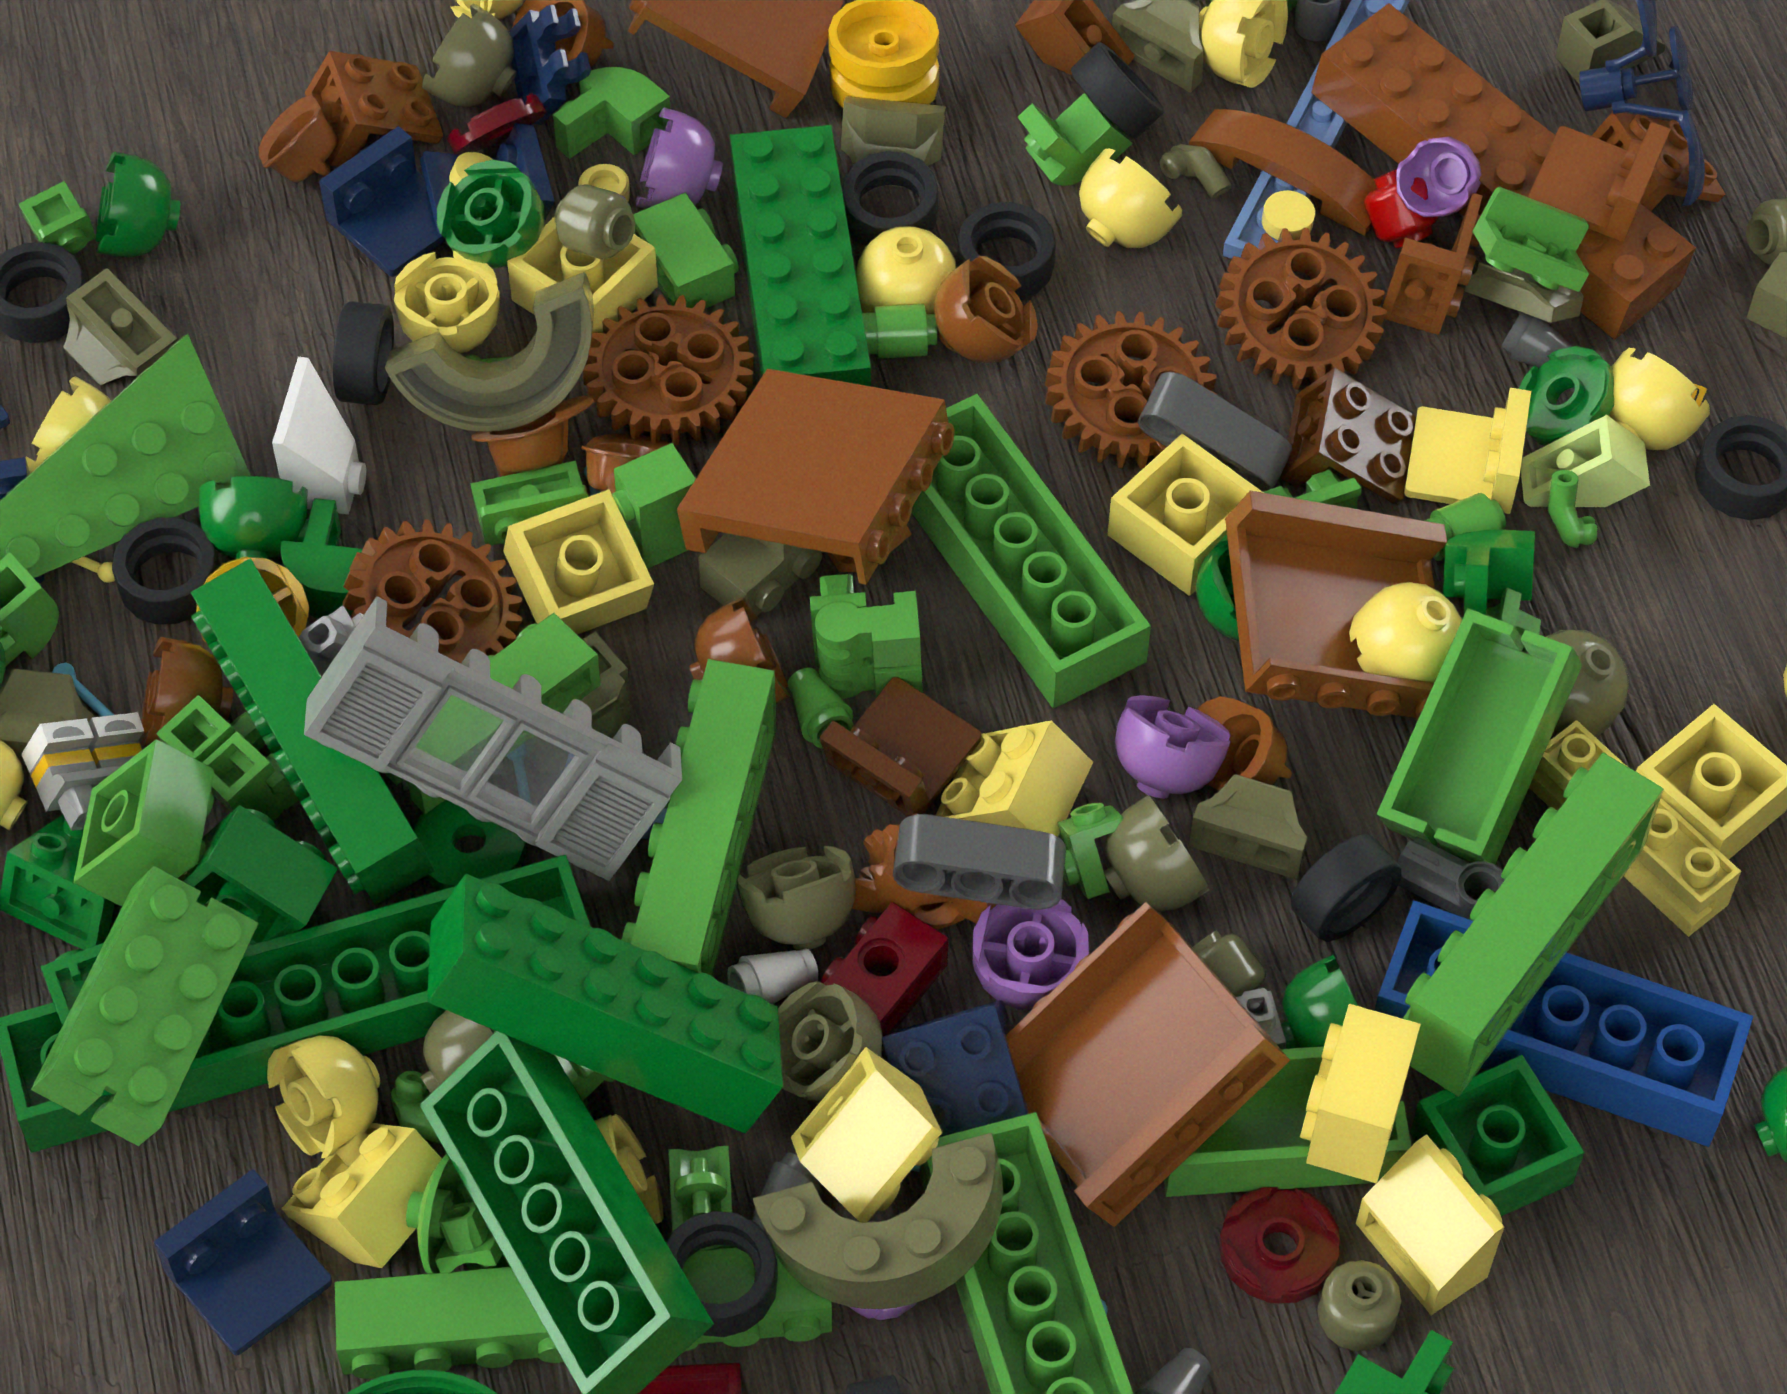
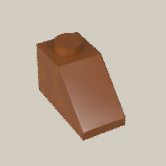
(1067, 30)

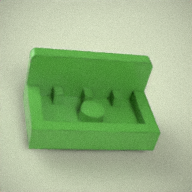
(1532, 239)
(523, 496)

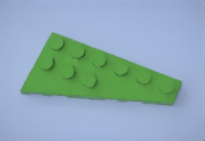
(124, 467)

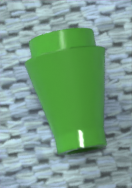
(817, 705)

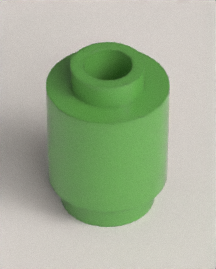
(899, 331)
(1468, 515)

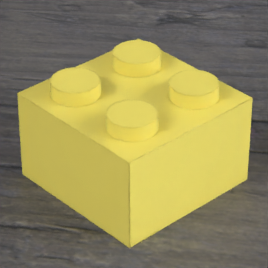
(612, 280)
(1176, 510)
(579, 564)
(1720, 780)
(1358, 1092)

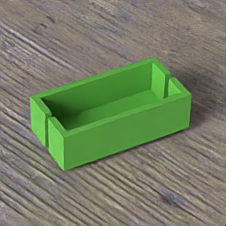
(1480, 738)
(145, 1006)
(1263, 1141)

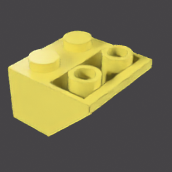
(1018, 779)
(867, 1135)
(363, 1193)
(1431, 1225)

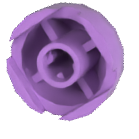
(679, 161)
(1167, 748)
(1026, 951)

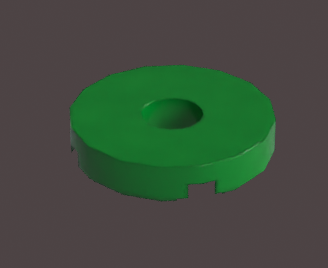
(1567, 369)
(449, 823)

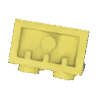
(1468, 453)

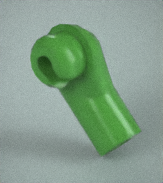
(1562, 510)
(406, 1101)

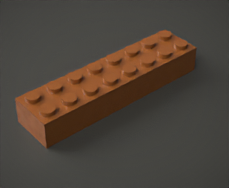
(1409, 88)

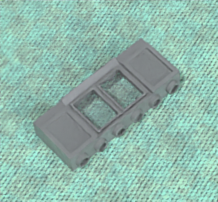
(489, 745)

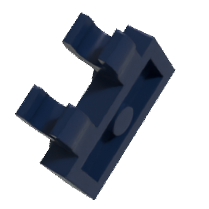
(538, 64)

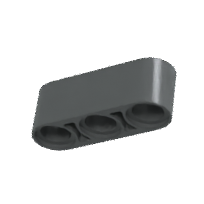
(1217, 426)
(979, 861)

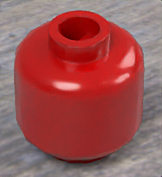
(1390, 215)

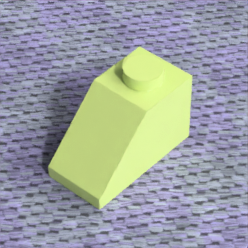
(1602, 454)

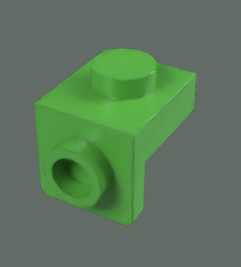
(58, 218)
(1082, 857)

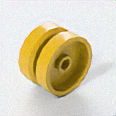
(884, 52)

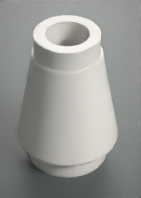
(773, 974)

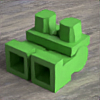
(864, 645)
(240, 770)

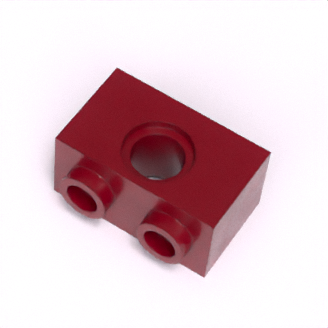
(897, 943)

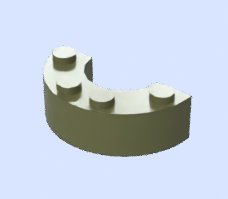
(506, 391)
(896, 1258)

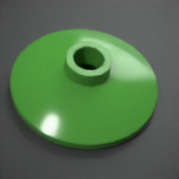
(427, 1208)

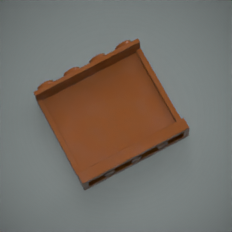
(761, 38)
(819, 468)
(1299, 583)
(1137, 1062)

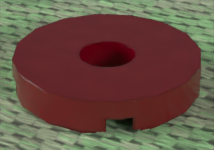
(496, 124)
(1271, 1275)

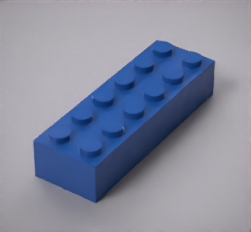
(1600, 1034)

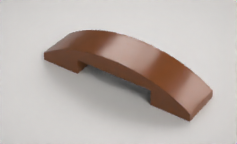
(1291, 158)

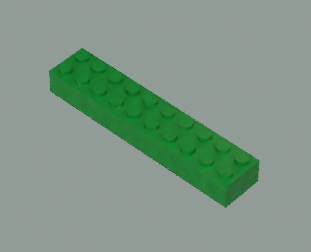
(338, 980)

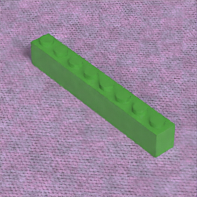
(491, 1322)

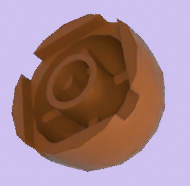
(981, 312)
(731, 638)
(183, 675)

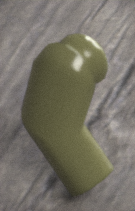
(1196, 162)

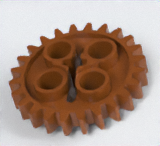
(1269, 276)
(668, 369)
(1124, 382)
(396, 570)

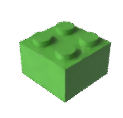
(144, 818)

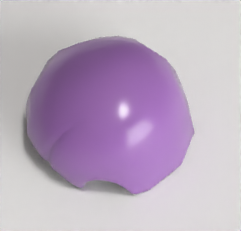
(1449, 173)

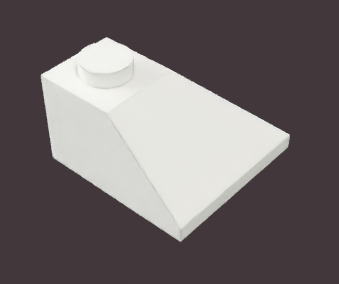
(315, 443)

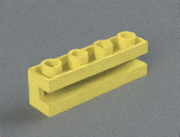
(1677, 866)

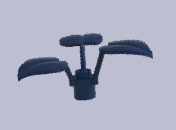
(1614, 86)

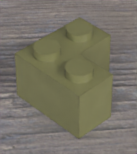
(754, 570)

